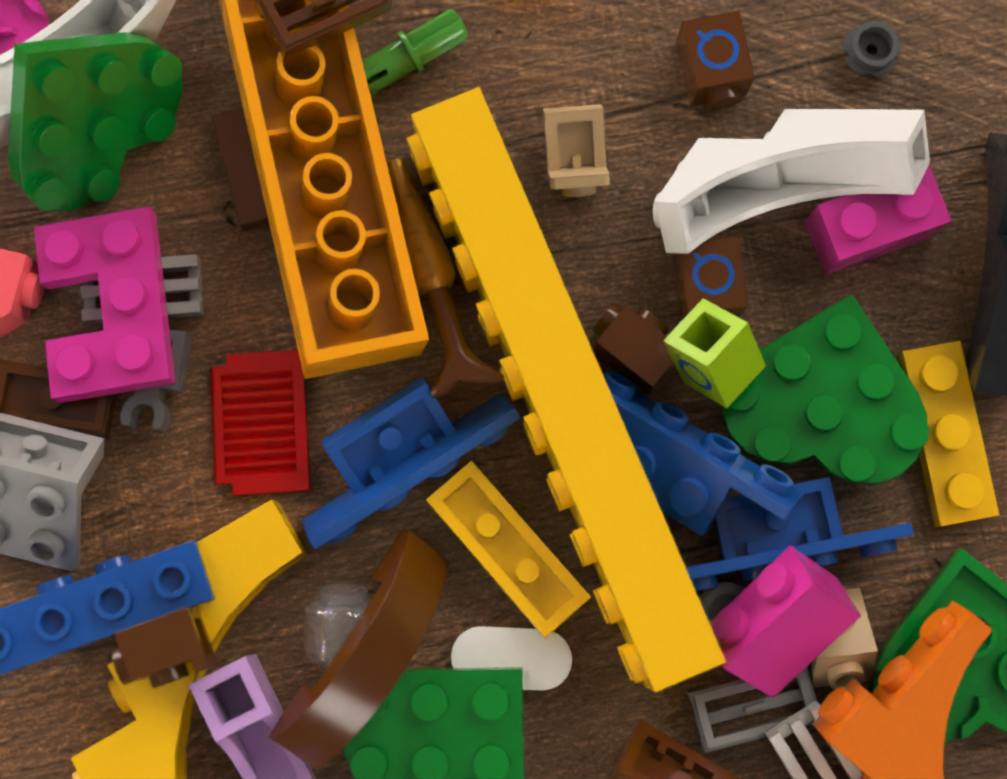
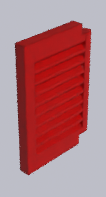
(260, 423)

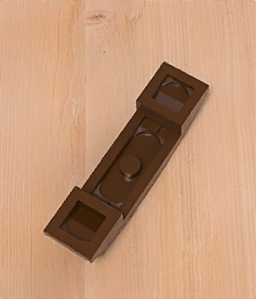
(372, 656)

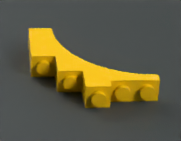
(239, 566)

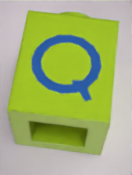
(715, 352)

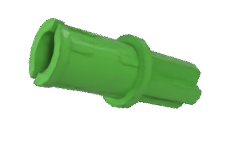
(413, 50)

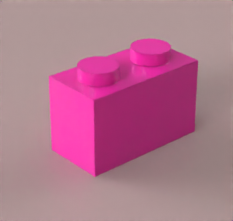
(875, 224)
(782, 621)

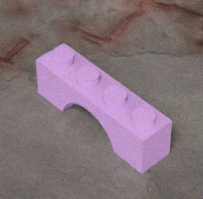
(241, 715)

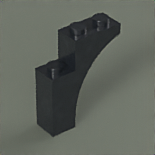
(988, 343)

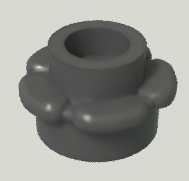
(876, 35)

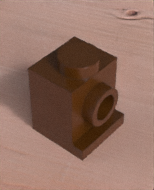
(633, 344)
(163, 648)

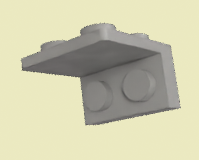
(43, 489)

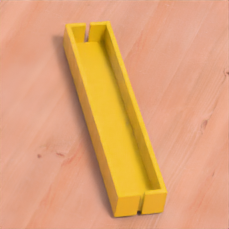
(564, 393)

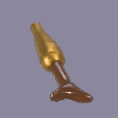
(434, 278)

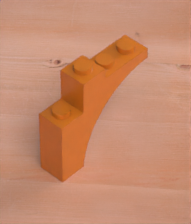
(904, 720)

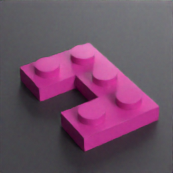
(135, 341)

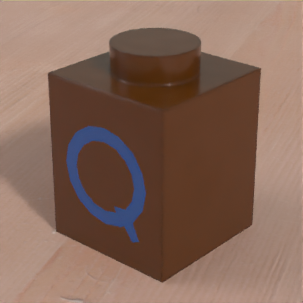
(715, 60)
(712, 273)

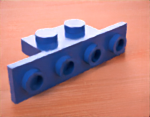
(397, 449)
(691, 468)
(755, 537)
(96, 607)

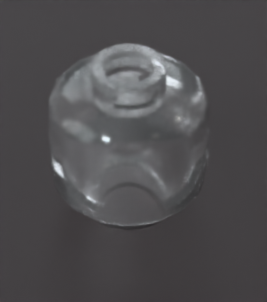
(331, 619)

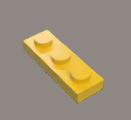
(955, 453)
(508, 549)

